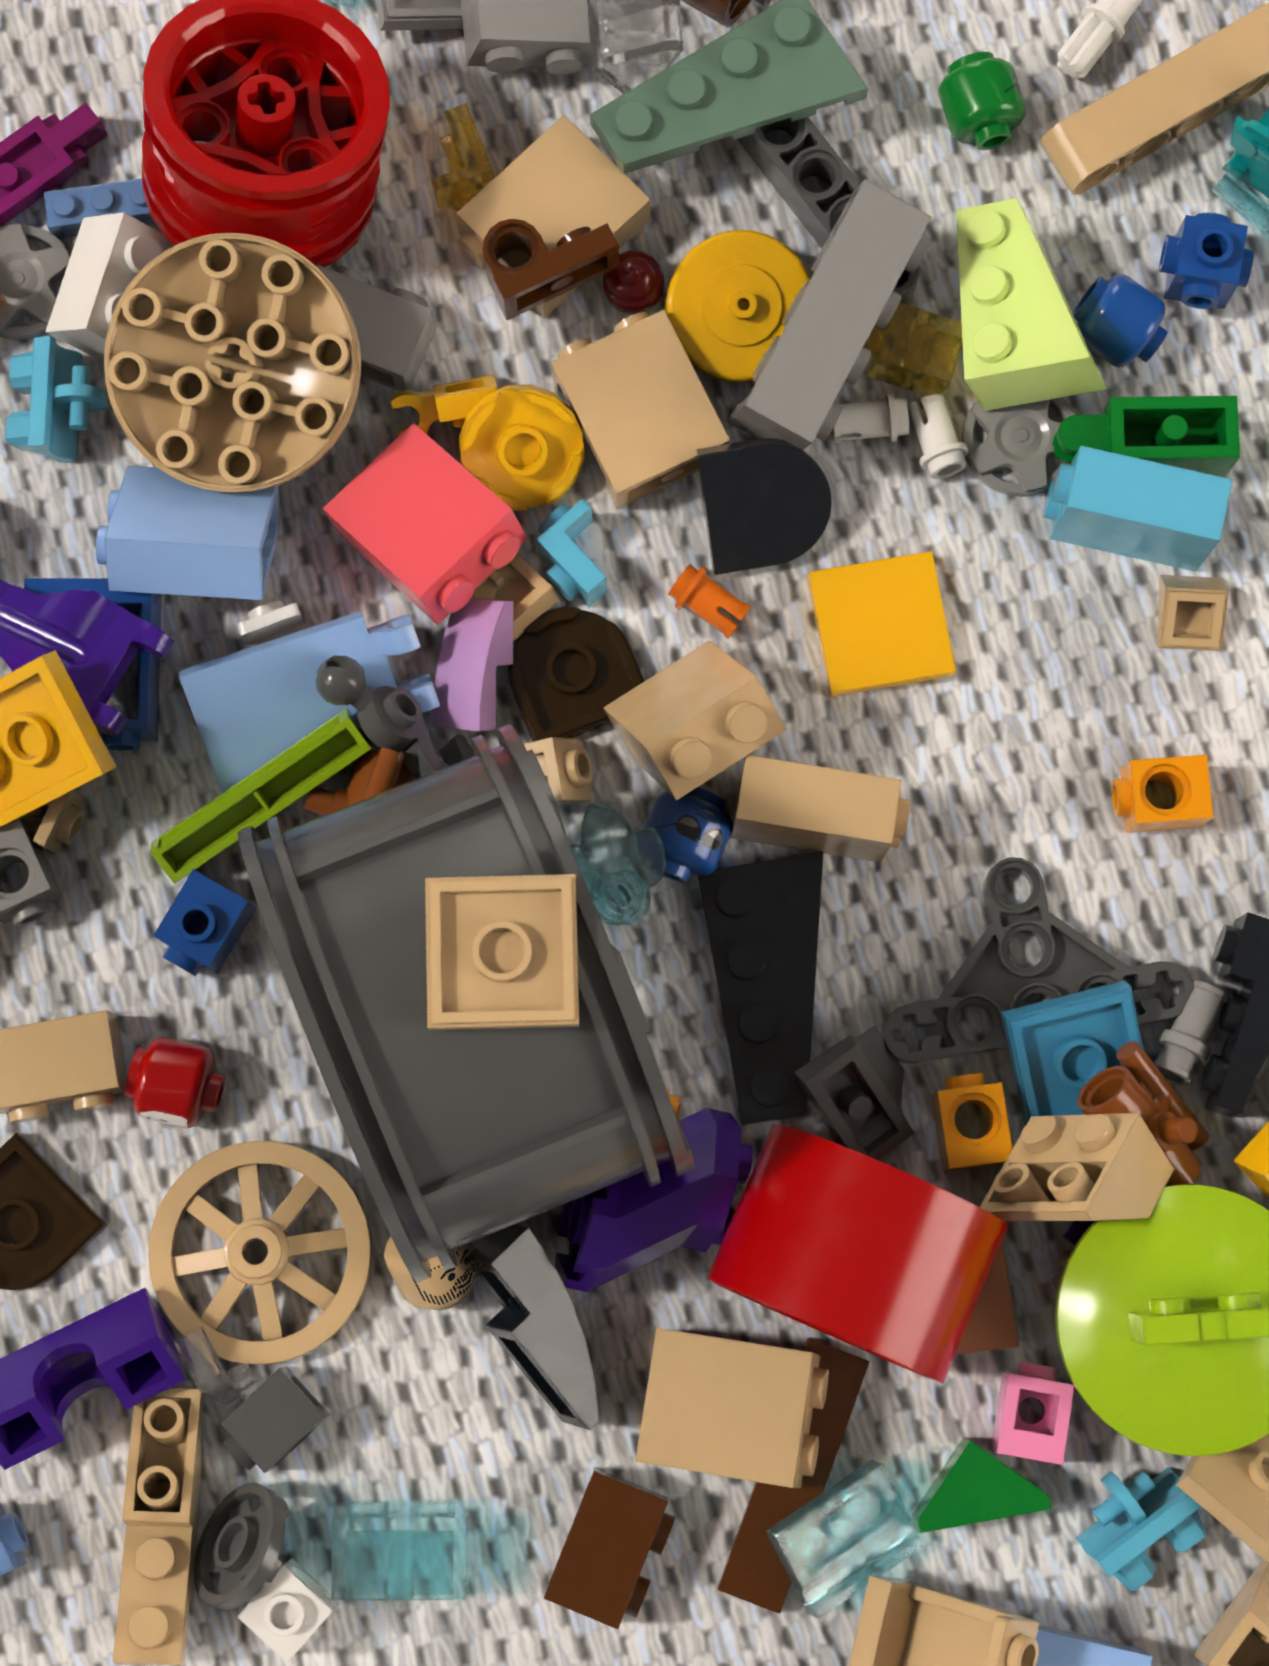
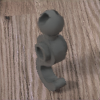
(388, 717)

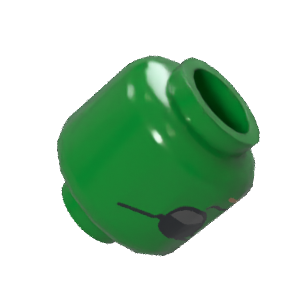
(982, 100)

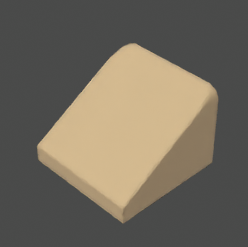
(1191, 612)

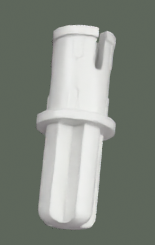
(1100, 26)

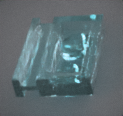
(844, 1538)

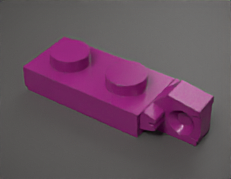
(43, 157)

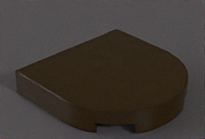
(568, 671)
(40, 1218)

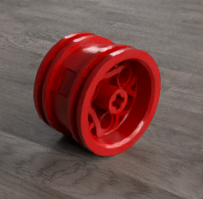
(288, 122)

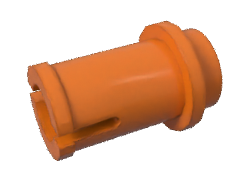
(705, 597)

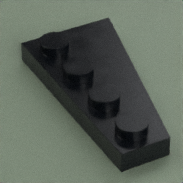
(764, 963)

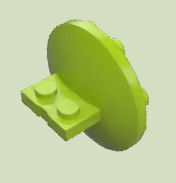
(1173, 1322)

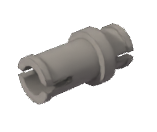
(1187, 1039)

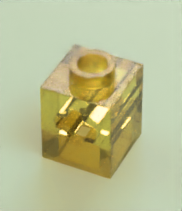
(915, 350)

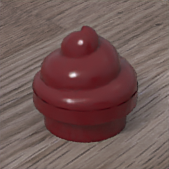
(635, 283)

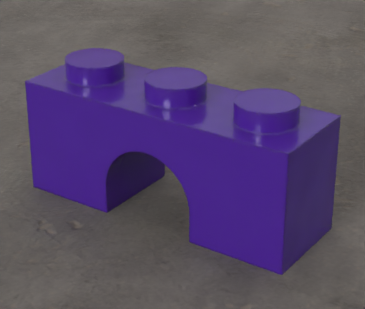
(114, 1347)

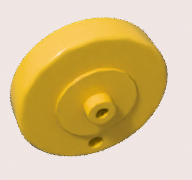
(732, 301)

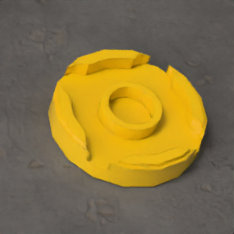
(523, 445)

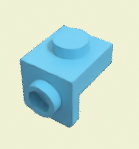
(570, 568)

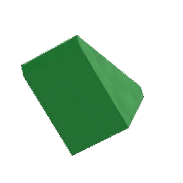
(975, 1490)

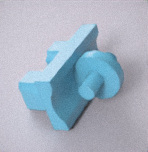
(58, 400)
(1136, 1519)

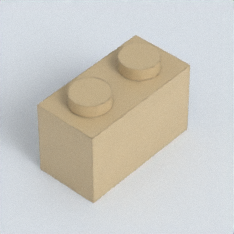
(61, 1063)

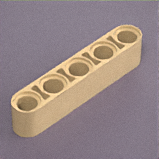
(1162, 104)

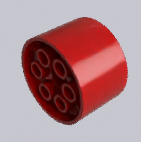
(858, 1251)

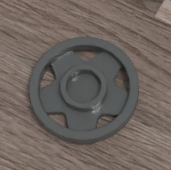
(240, 1546)

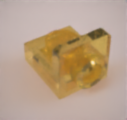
(466, 160)

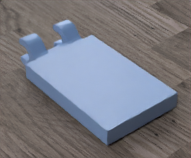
(268, 697)

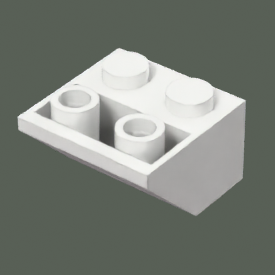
(100, 268)

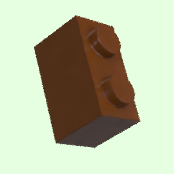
(608, 1549)

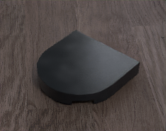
(761, 503)

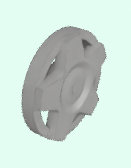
(28, 278)
(1016, 440)

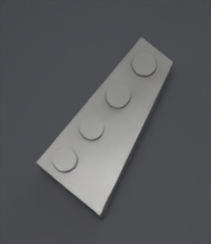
(833, 319)

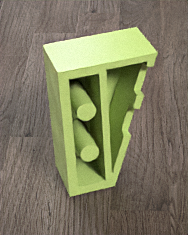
(1014, 315)

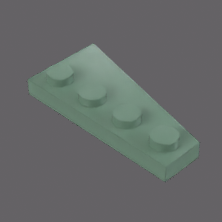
(748, 78)

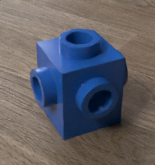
(1206, 261)

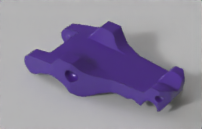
(88, 633)

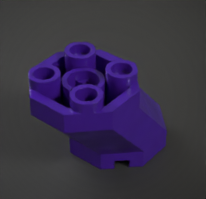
(638, 1223)

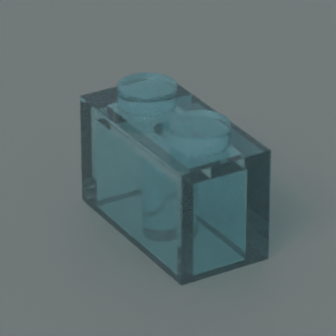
(400, 1553)

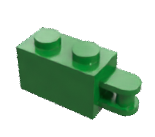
(1170, 430)

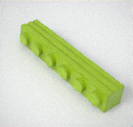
(260, 795)

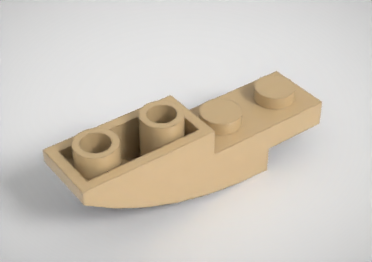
(160, 1529)

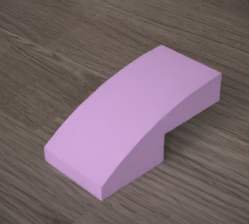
(465, 675)

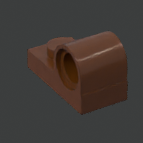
(547, 274)

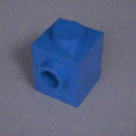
(203, 924)

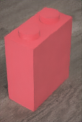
(426, 523)

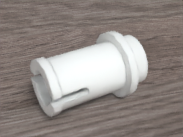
(872, 420)
(936, 435)

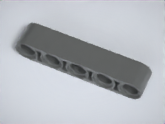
(808, 157)

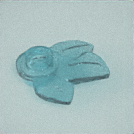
(618, 861)

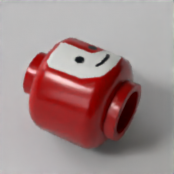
(174, 1082)

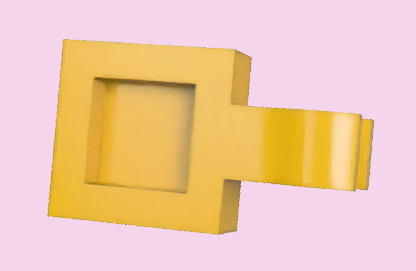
(445, 401)

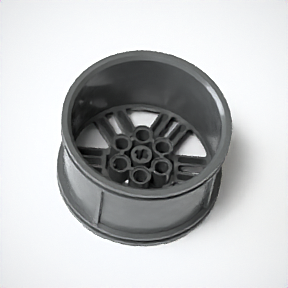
(470, 1121)

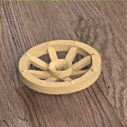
(281, 1247)

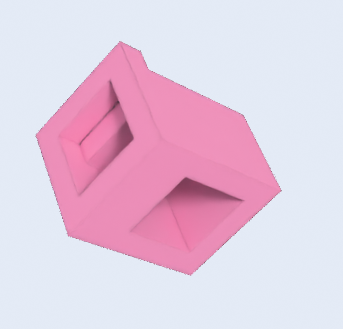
(1046, 1436)

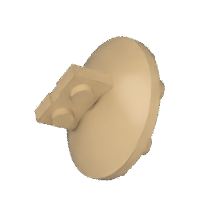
(232, 362)

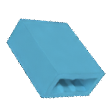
(1137, 508)

